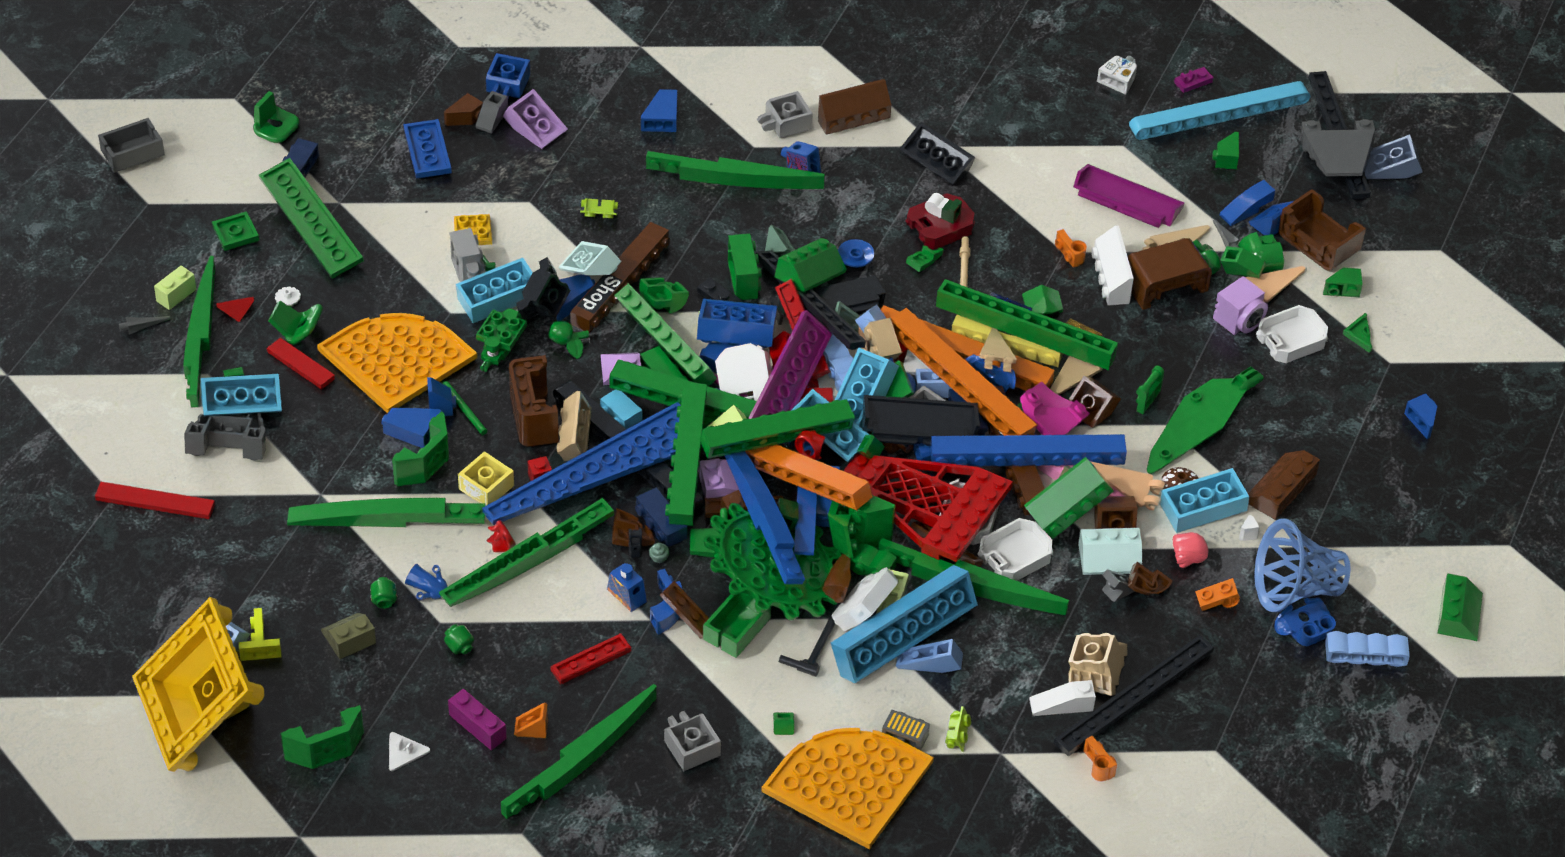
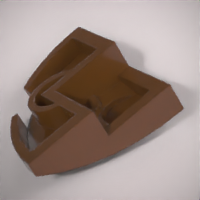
(621, 525)
(1146, 582)

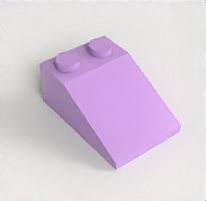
(534, 119)
(716, 478)

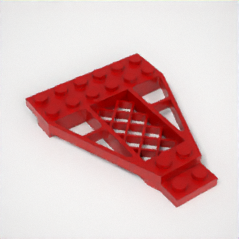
(958, 521)

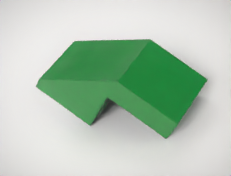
(870, 446)

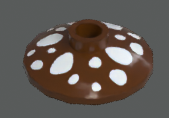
(1178, 476)

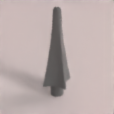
(1227, 237)
(135, 324)

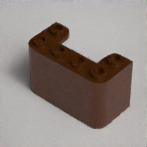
(1317, 234)
(1166, 269)
(528, 390)

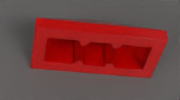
(236, 308)

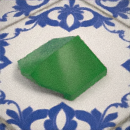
(1043, 300)

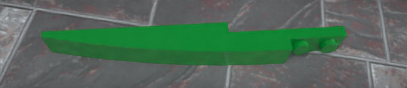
(735, 172)
(199, 333)
(386, 512)
(527, 554)
(984, 582)
(580, 754)

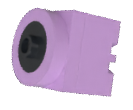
(1240, 306)

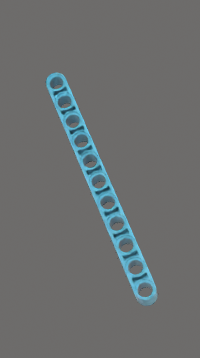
(1219, 110)

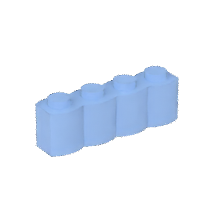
(838, 360)
(1370, 649)

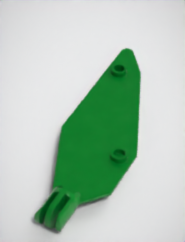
(1200, 417)

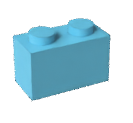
(621, 408)

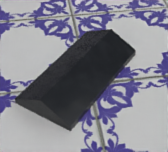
(938, 154)

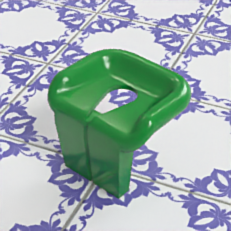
(266, 110)
(288, 320)
(697, 539)

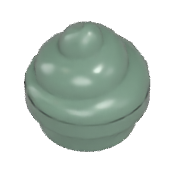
(659, 552)

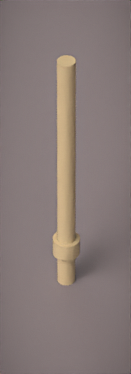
(964, 254)

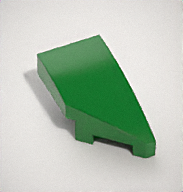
(924, 258)

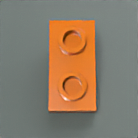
(1072, 250)
(1220, 593)
(1100, 758)

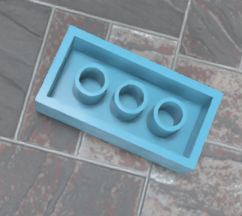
(494, 289)
(1204, 500)

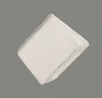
(1249, 529)

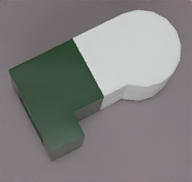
(943, 207)

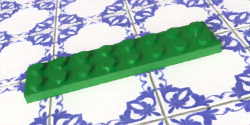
(311, 218)

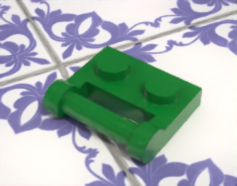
(1150, 389)

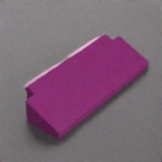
(1126, 196)

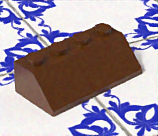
(854, 107)
(1283, 482)

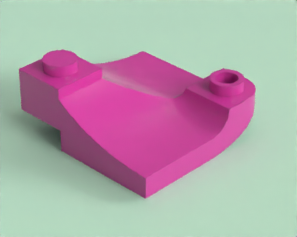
(1052, 412)

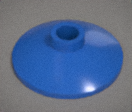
(856, 253)

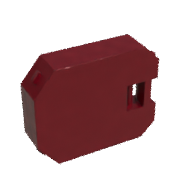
(941, 231)

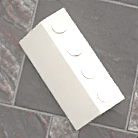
(1113, 267)

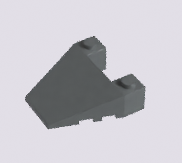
(1339, 150)
(230, 431)

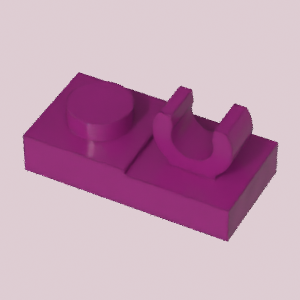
(1193, 79)

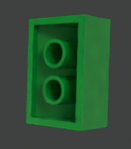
(874, 521)
(1460, 608)

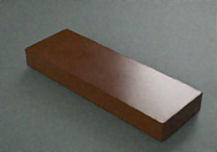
(685, 608)

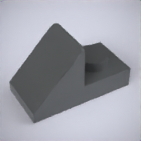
(1116, 585)

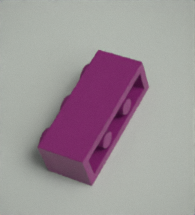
(477, 719)

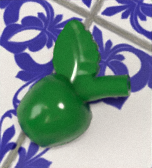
(1209, 255)
(562, 334)

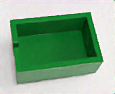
(743, 266)
(735, 624)

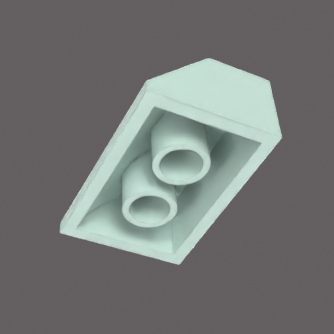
(591, 260)
(1109, 549)

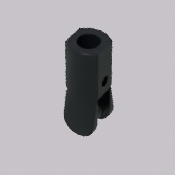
(635, 543)

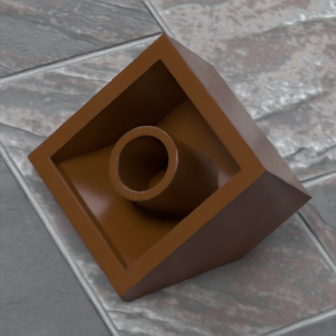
(1097, 400)
(1116, 513)

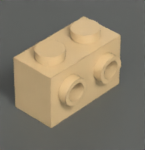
(882, 338)

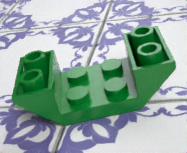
(418, 468)
(842, 529)
(326, 746)

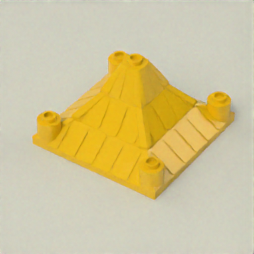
(194, 685)

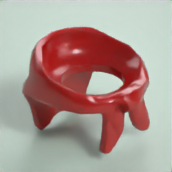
(816, 441)
(501, 538)

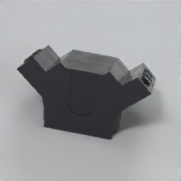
(543, 293)

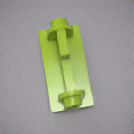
(591, 207)
(960, 722)

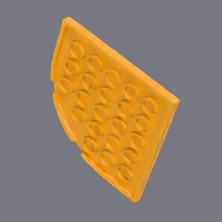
(396, 355)
(849, 780)

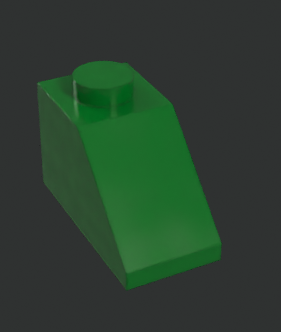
(1227, 152)

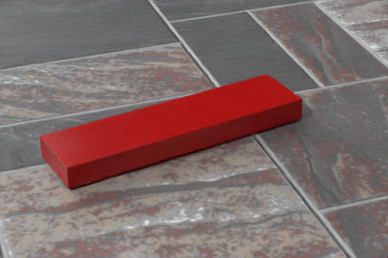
(301, 363)
(590, 658)

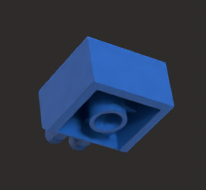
(508, 75)

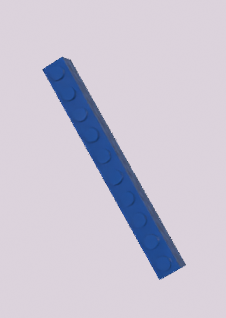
(1028, 449)

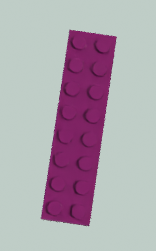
(793, 367)

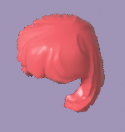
(1189, 548)

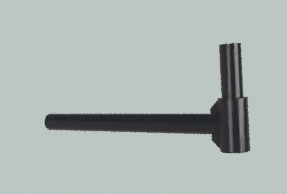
(809, 665)

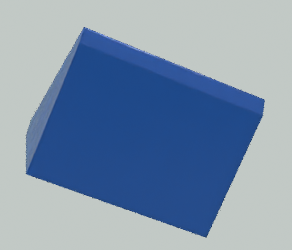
(1269, 220)

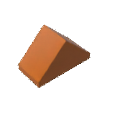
(533, 722)

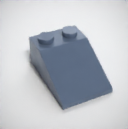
(1394, 160)

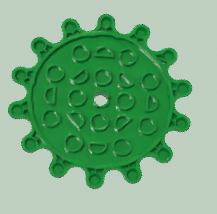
(753, 571)

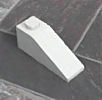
(1067, 698)

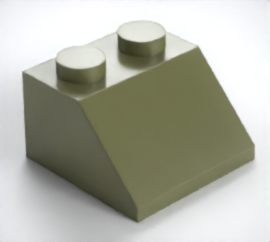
(350, 635)

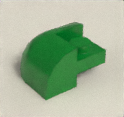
(1266, 249)
(663, 294)

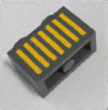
(906, 728)

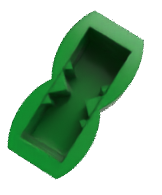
(870, 560)

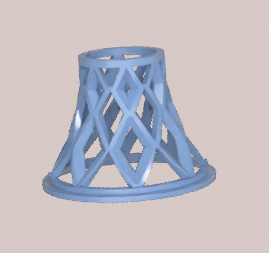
(1318, 556)

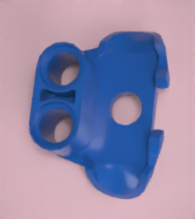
(995, 375)
(1289, 623)

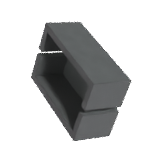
(131, 145)

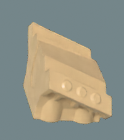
(1098, 660)

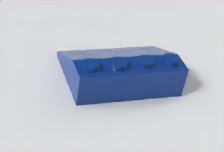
(736, 323)

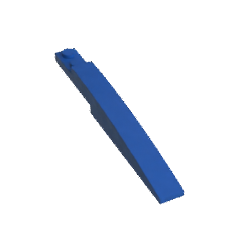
(766, 516)
(807, 517)

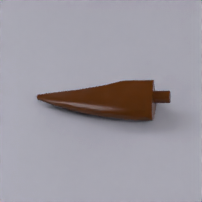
(838, 579)

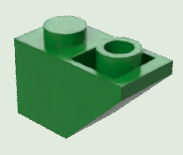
(1241, 262)
(1344, 283)

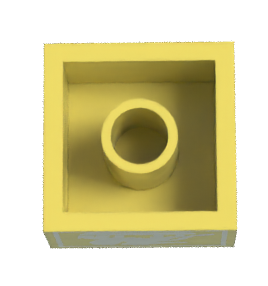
(486, 479)

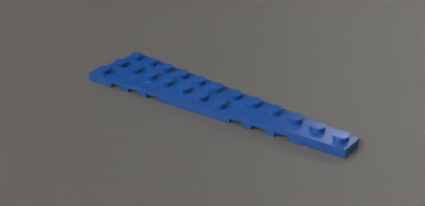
(623, 454)

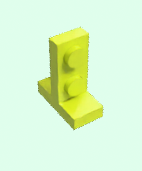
(258, 647)

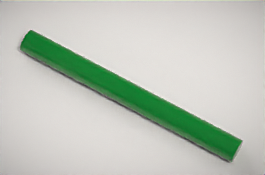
(467, 411)

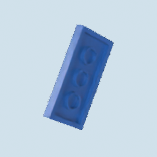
(427, 148)

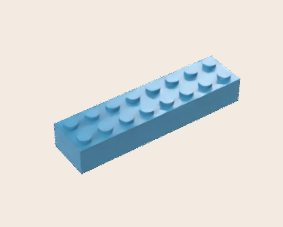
(904, 624)

